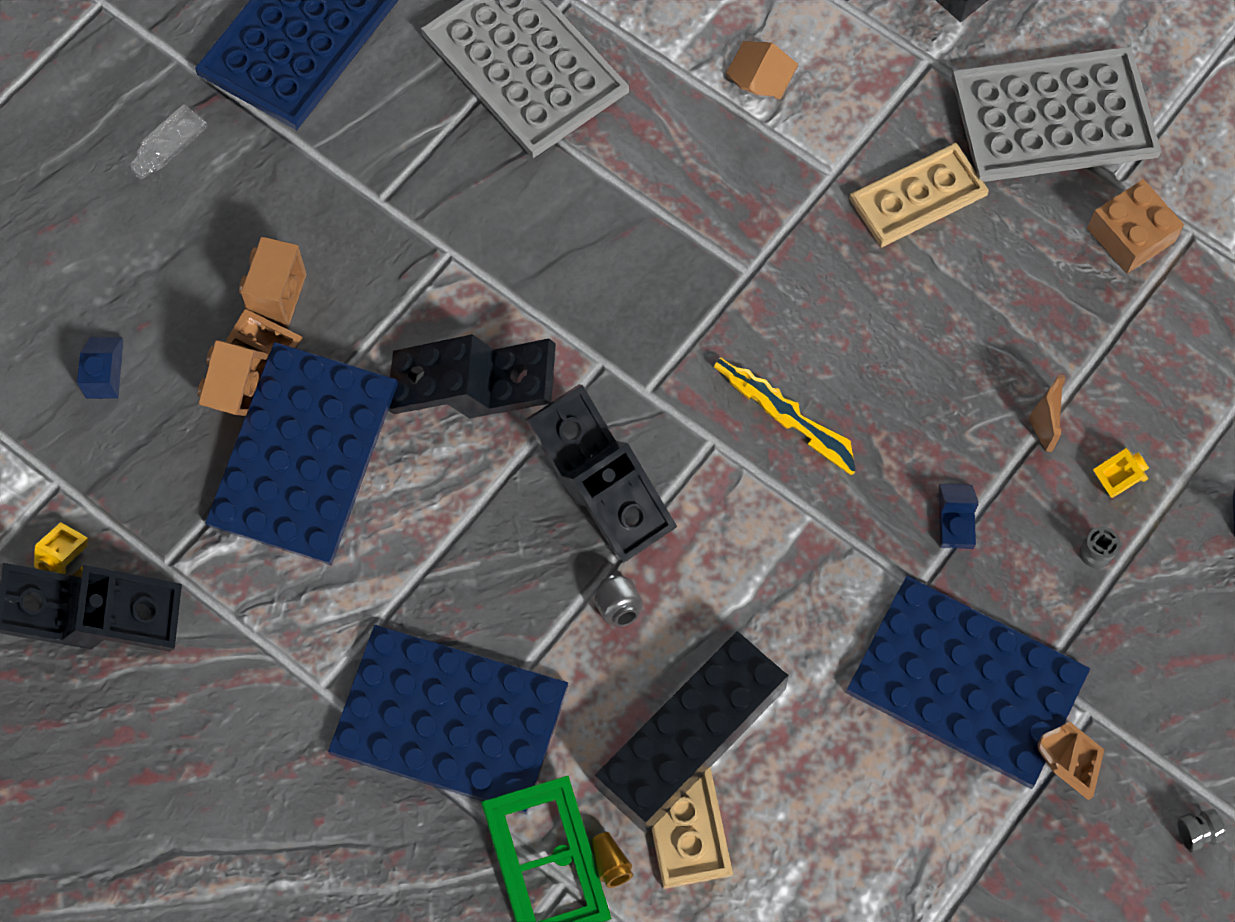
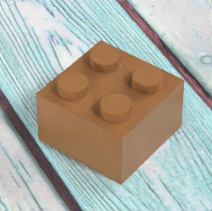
(1135, 226)
(273, 280)
(231, 377)

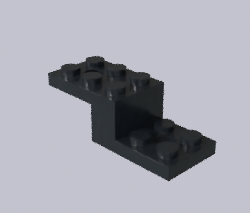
(473, 376)
(601, 473)
(88, 607)

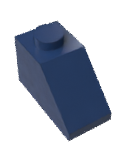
(100, 367)

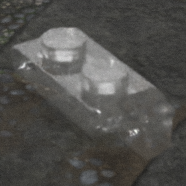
(167, 141)

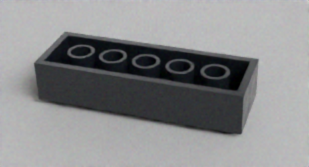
(691, 732)

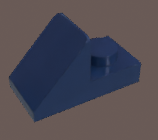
(957, 516)

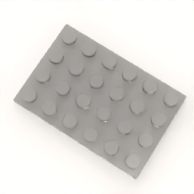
(526, 67)
(1055, 114)

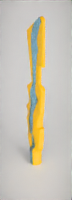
(787, 413)

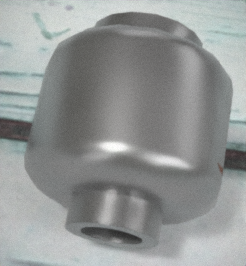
(618, 601)

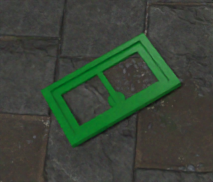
(562, 855)

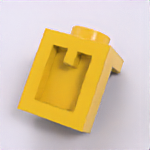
(1122, 472)
(58, 549)

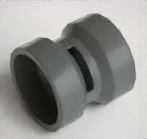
(1097, 554)
(1201, 830)

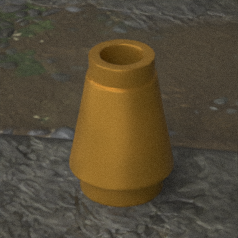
(611, 861)

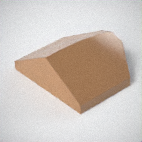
(762, 69)
(260, 333)
(1046, 415)
(1072, 757)

